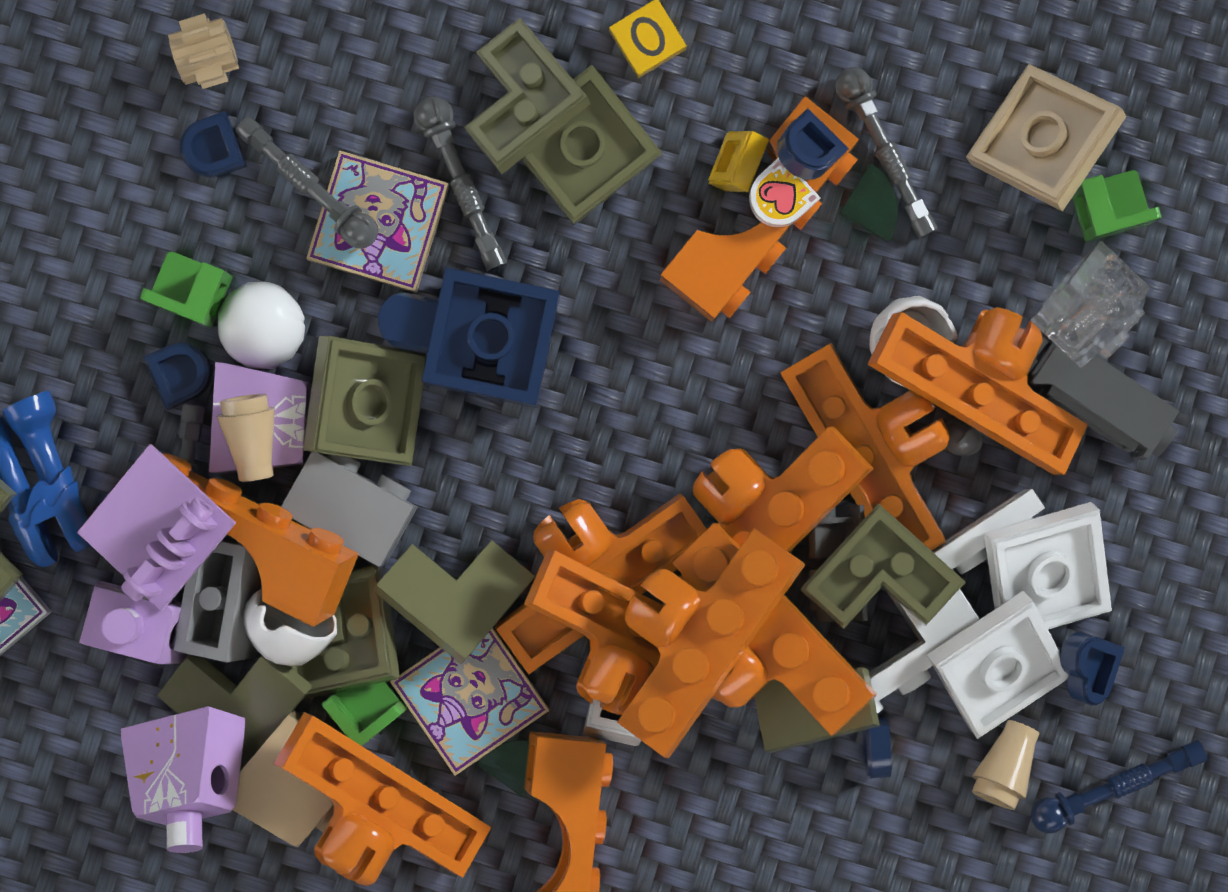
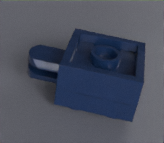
(479, 336)

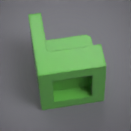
(1112, 205)
(189, 289)
(365, 710)

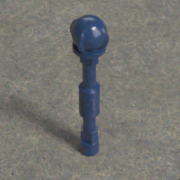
(1053, 814)

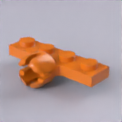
(983, 383)
(879, 435)
(785, 506)
(622, 557)
(596, 607)
(701, 636)
(783, 648)
(375, 807)

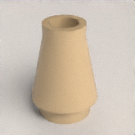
(249, 432)
(1006, 768)

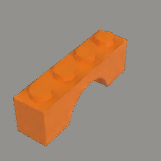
(714, 267)
(298, 566)
(569, 778)

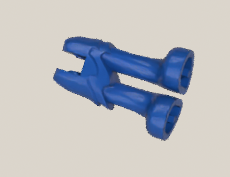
(54, 492)

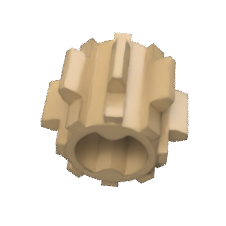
(203, 51)

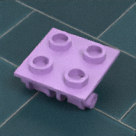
(156, 528)

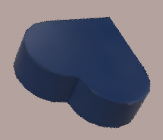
(1090, 666)

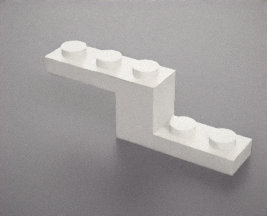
(961, 551)

